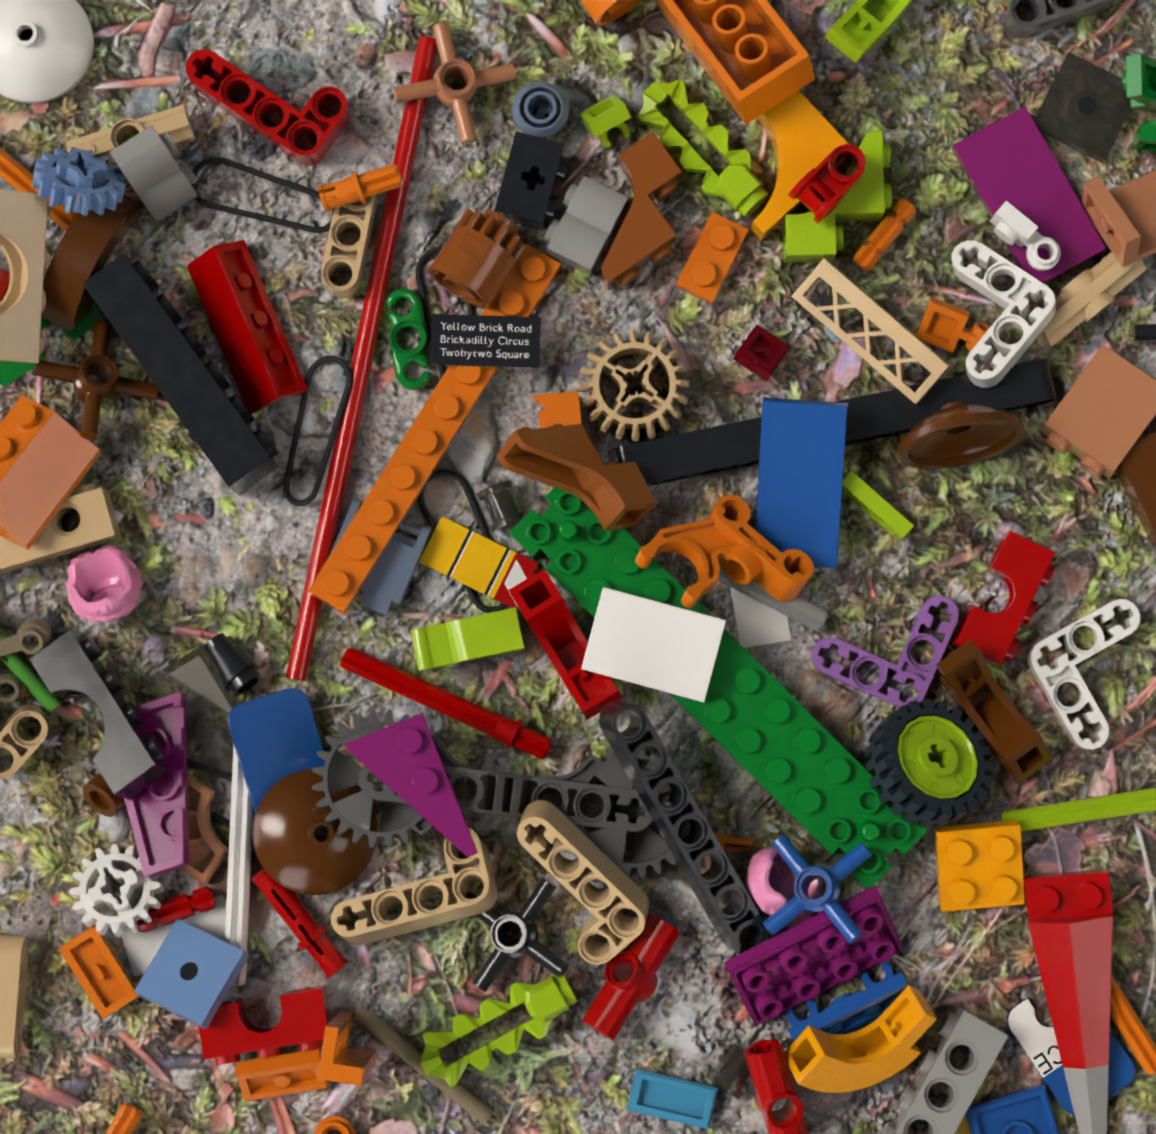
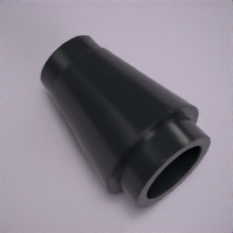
(234, 668)

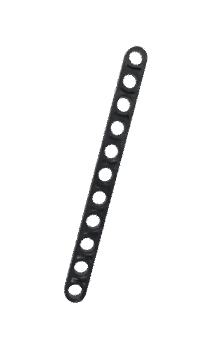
(867, 419)

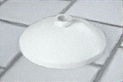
(53, 57)

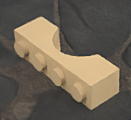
(22, 240)

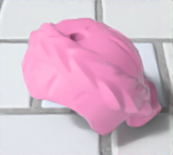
(103, 584)
(772, 883)

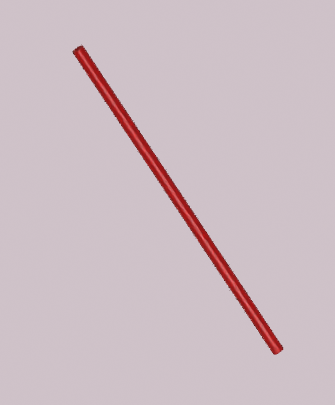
(361, 362)

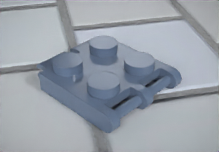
(394, 568)

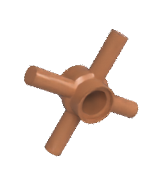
(454, 68)

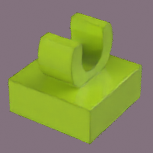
(604, 116)

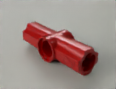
(631, 977)
(772, 1083)

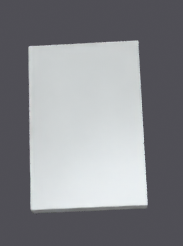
(653, 644)

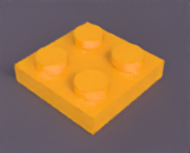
(979, 865)

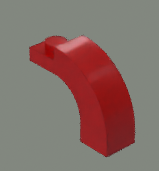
(563, 642)

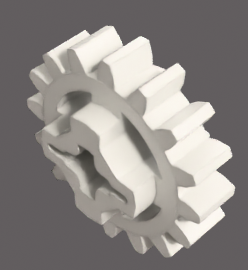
(101, 896)

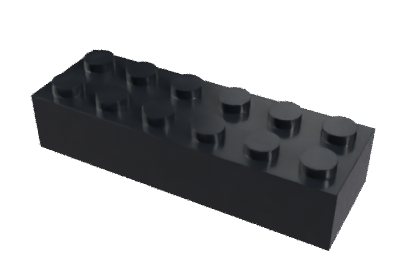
(177, 369)

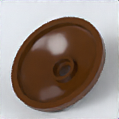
(960, 436)
(287, 843)

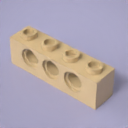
(96, 527)

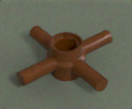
(89, 392)

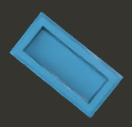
(672, 1098)

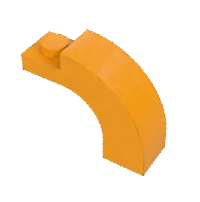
(865, 1056)

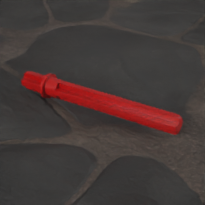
(444, 702)

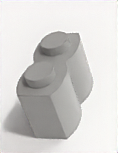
(154, 173)
(586, 226)

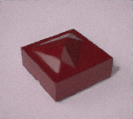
(761, 352)

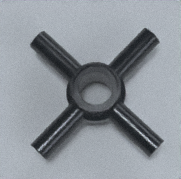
(529, 940)

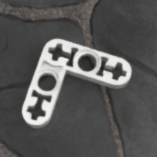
(1013, 301)
(1067, 672)

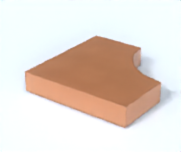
(205, 846)

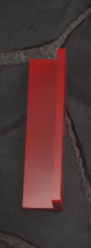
(246, 325)

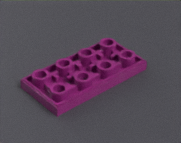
(1016, 166)
(812, 957)

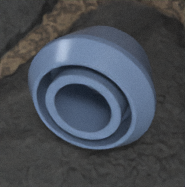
(546, 100)

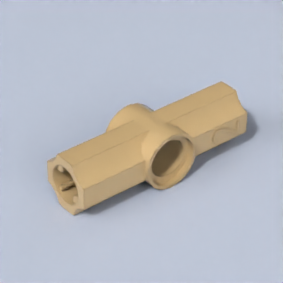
(173, 121)
(1088, 296)

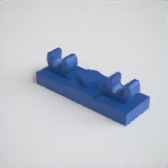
(852, 1010)

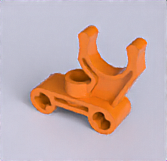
(737, 547)

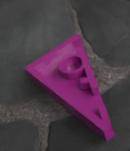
(412, 767)

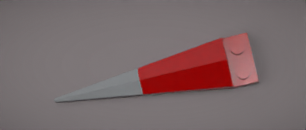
(1073, 949)

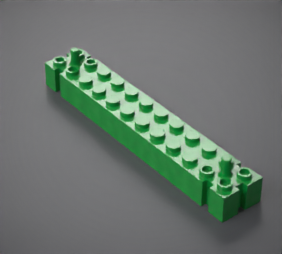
(744, 703)

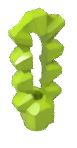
(737, 181)
(543, 1002)

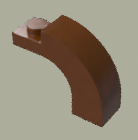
(81, 255)
(981, 698)

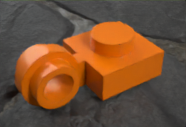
(945, 325)

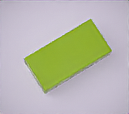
(876, 506)

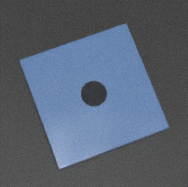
(191, 973)

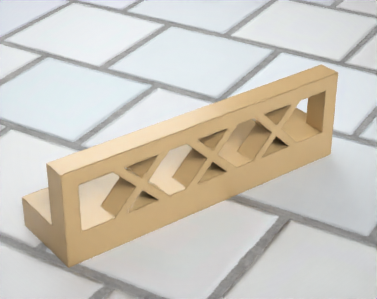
(883, 319)

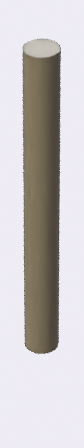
(413, 1056)

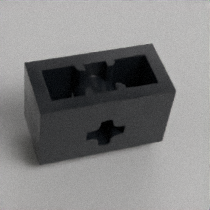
(528, 157)

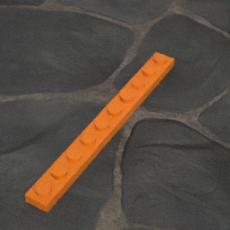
(424, 445)

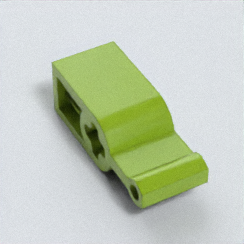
(467, 639)

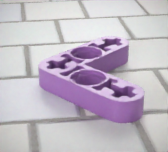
(905, 666)

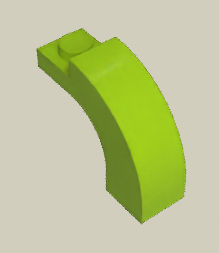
(865, 25)

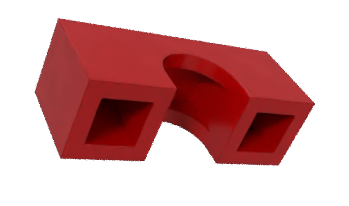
(1022, 568)
(301, 1023)

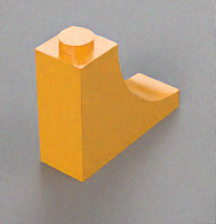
(800, 143)

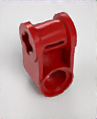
(824, 187)

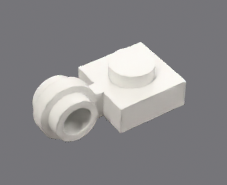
(1017, 228)

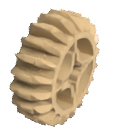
(649, 397)

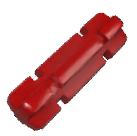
(179, 908)

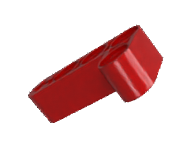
(264, 101)

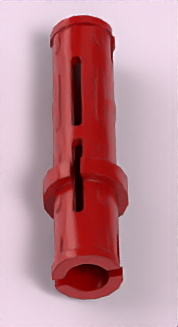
(302, 924)

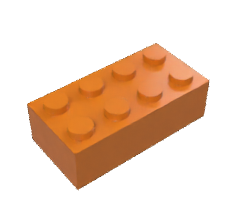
(742, 50)

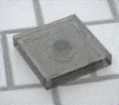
(1084, 108)

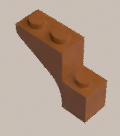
(644, 231)
(569, 462)

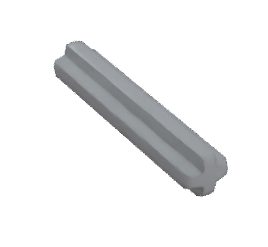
(798, 609)

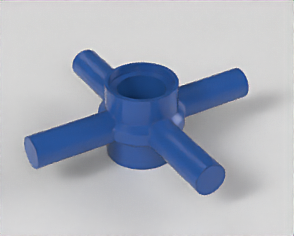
(829, 901)

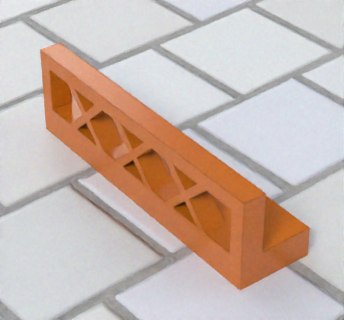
(340, 1060)

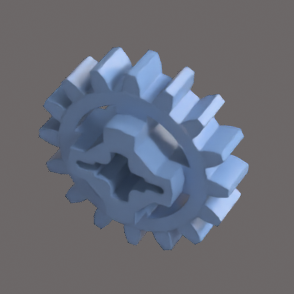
(78, 181)

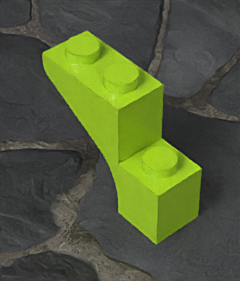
(811, 242)

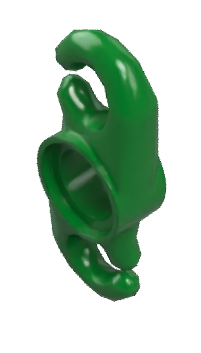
(401, 357)

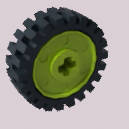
(929, 763)

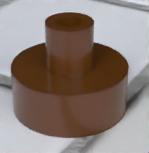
(101, 796)

